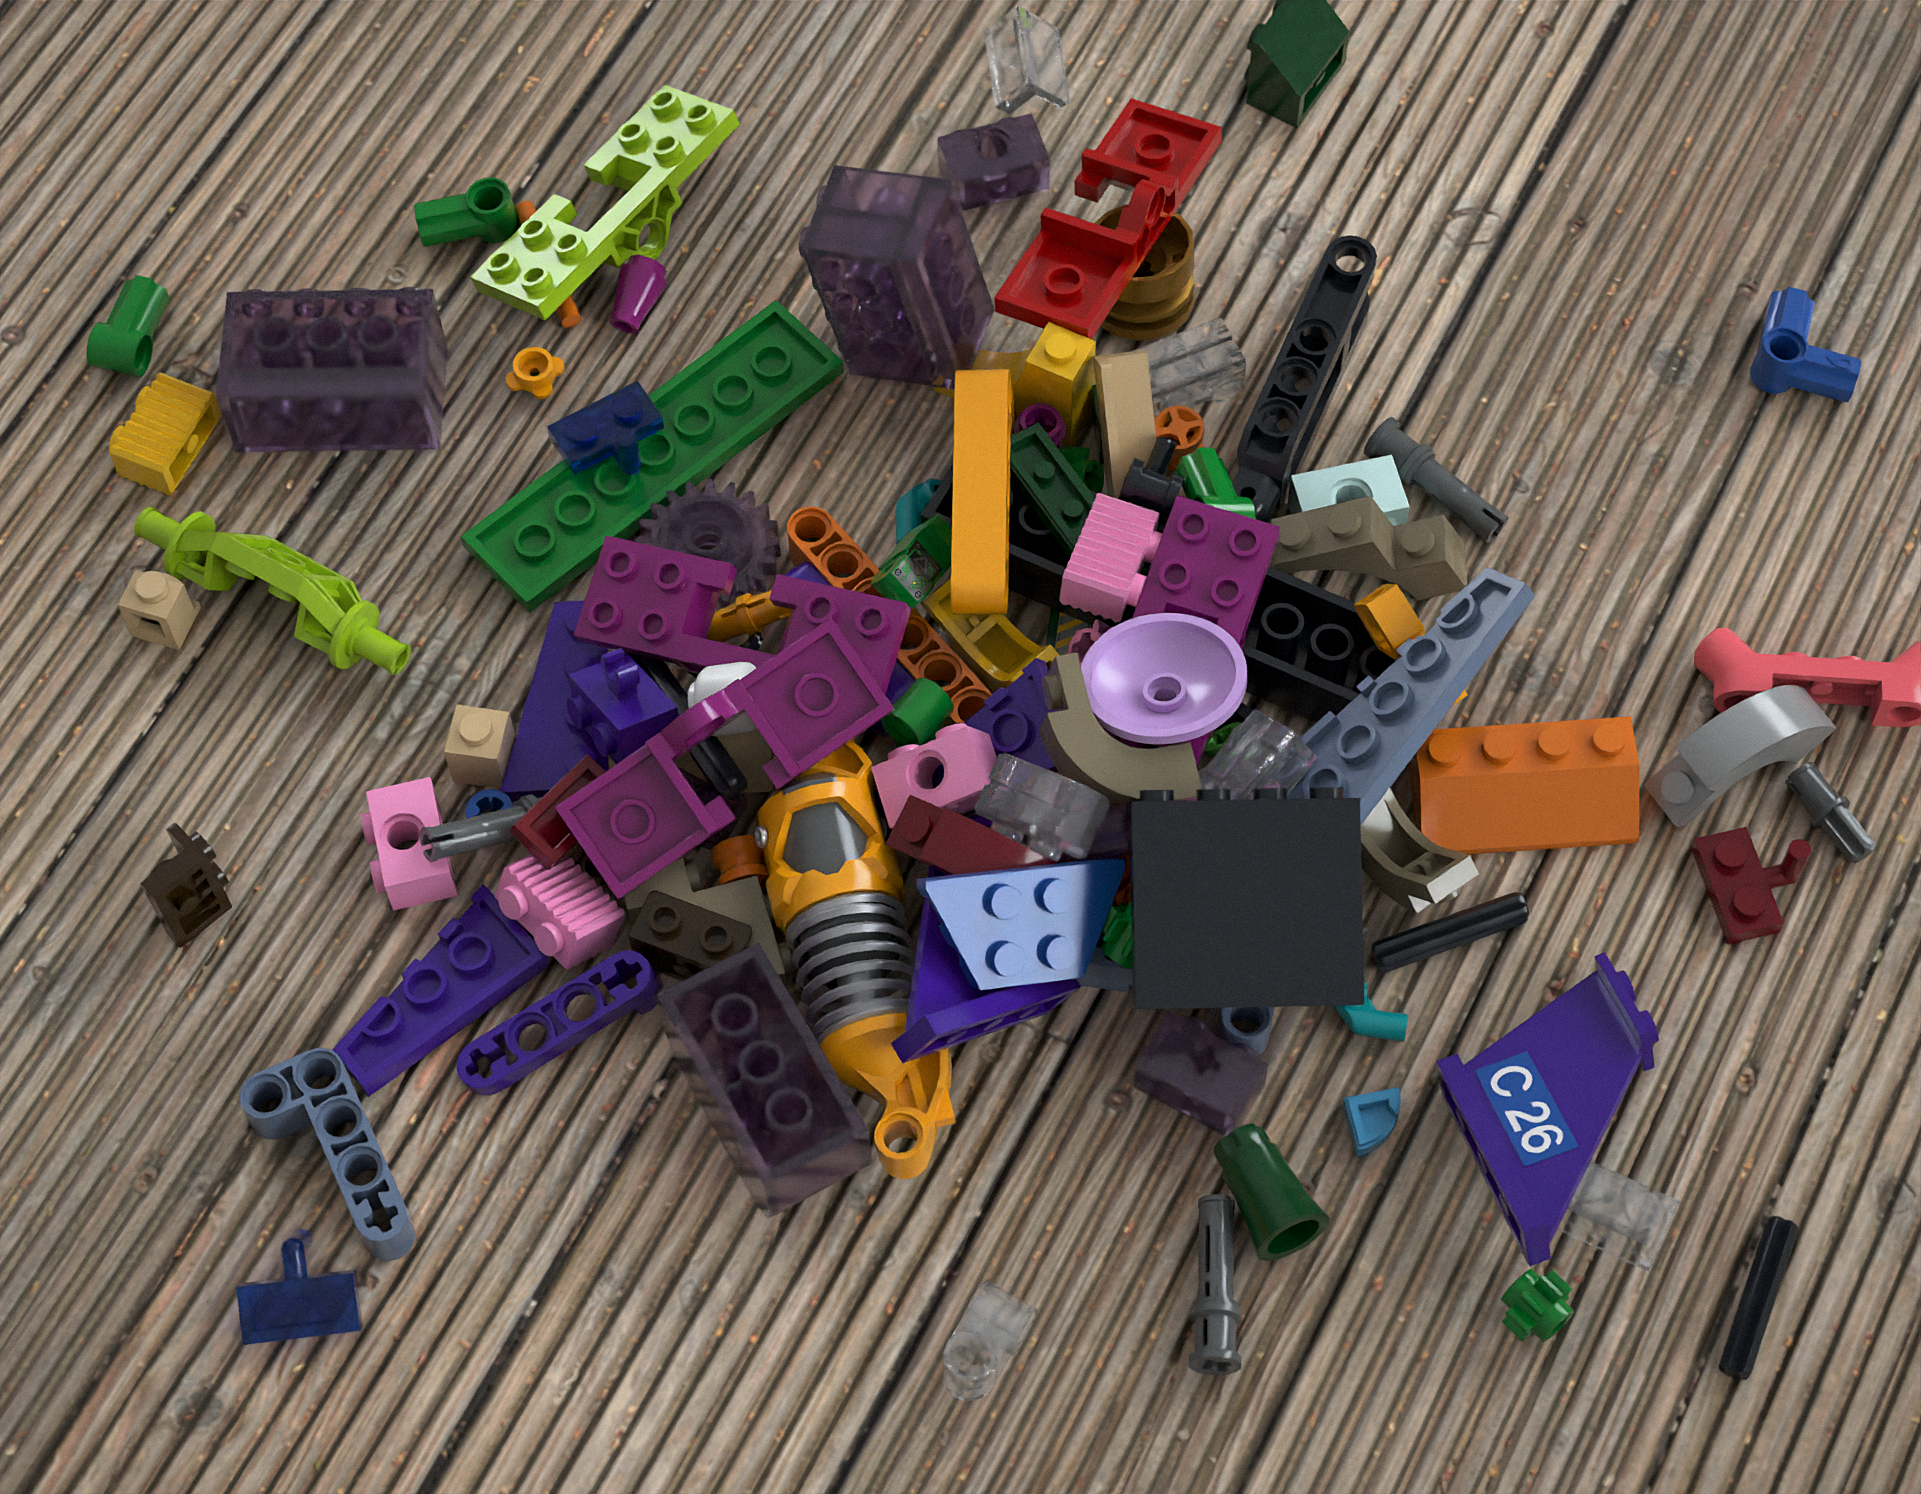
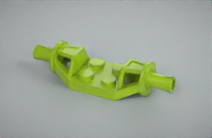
(324, 595)

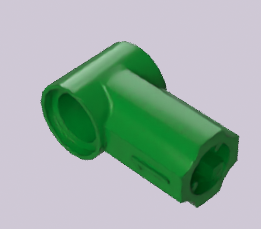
(481, 211)
(126, 340)
(1209, 482)
(918, 713)

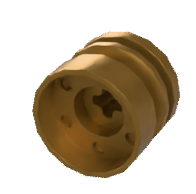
(1161, 289)

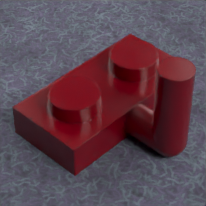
(542, 827)
(1741, 886)

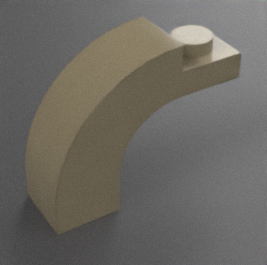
(1094, 758)
(1407, 862)

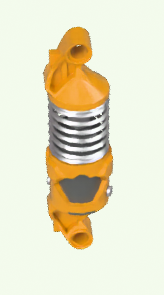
(842, 910)

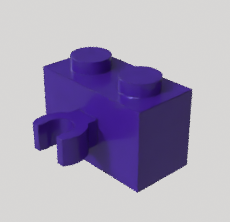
(618, 705)

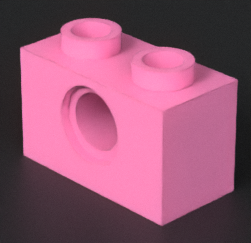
(966, 760)
(398, 816)

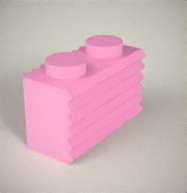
(1109, 558)
(560, 908)

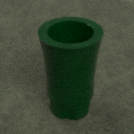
(1268, 1193)

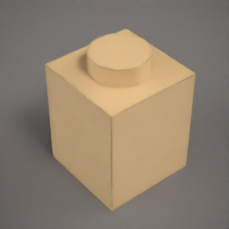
(479, 745)

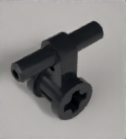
(1149, 485)

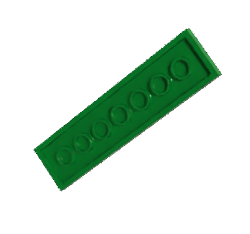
(708, 416)

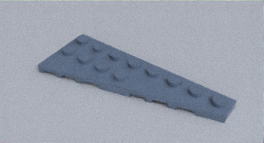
(1396, 713)

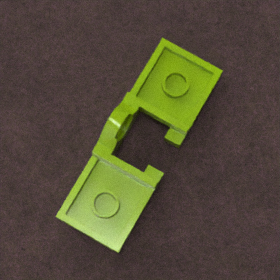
(644, 157)

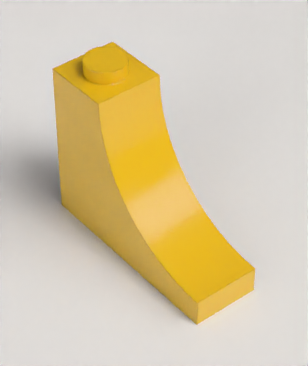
(1051, 373)

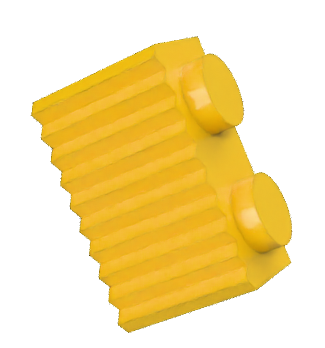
(164, 433)

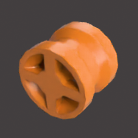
(1182, 425)
(739, 859)

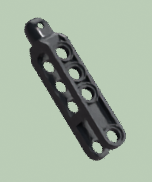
(1314, 349)

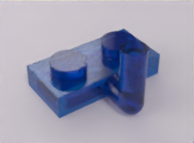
(608, 429)
(299, 1302)

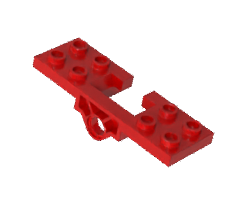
(1082, 268)

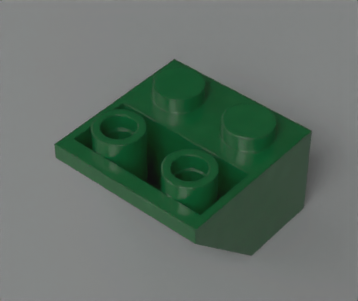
(1294, 58)

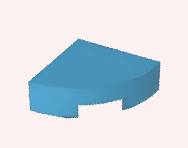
(1371, 1118)

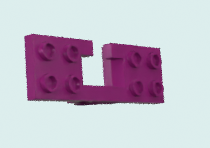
(1209, 569)
(665, 600)
(644, 808)

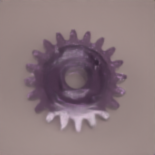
(731, 523)

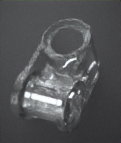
(988, 1333)

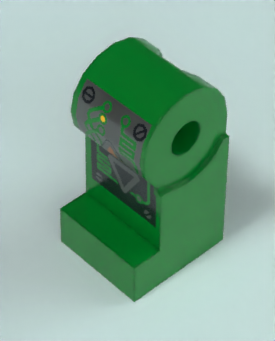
(916, 563)

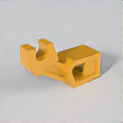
(1390, 620)

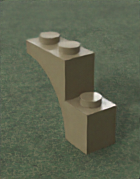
(1358, 537)
(736, 900)

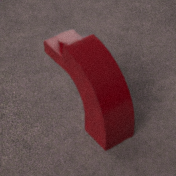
(955, 842)

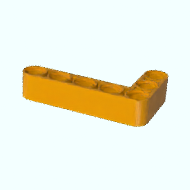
(981, 491)

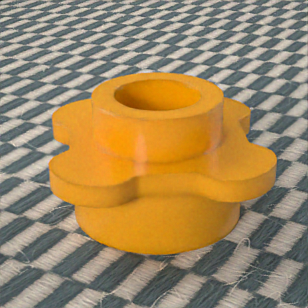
(531, 361)

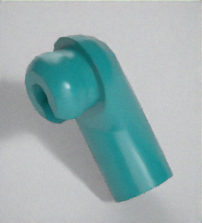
(912, 505)
(1370, 1022)

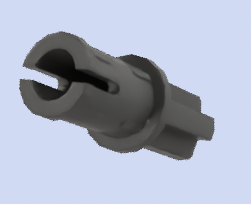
(1830, 812)

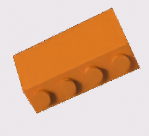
(1528, 786)

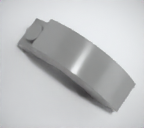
(1755, 732)

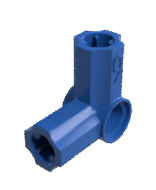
(1788, 360)

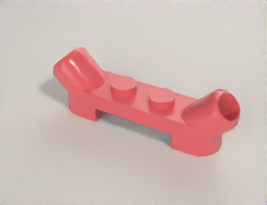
(1886, 687)

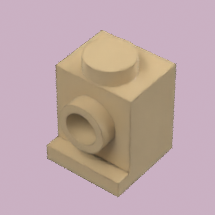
(161, 599)

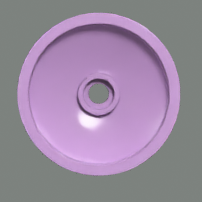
(1164, 678)

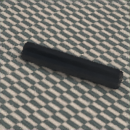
(1449, 932)
(1758, 1298)

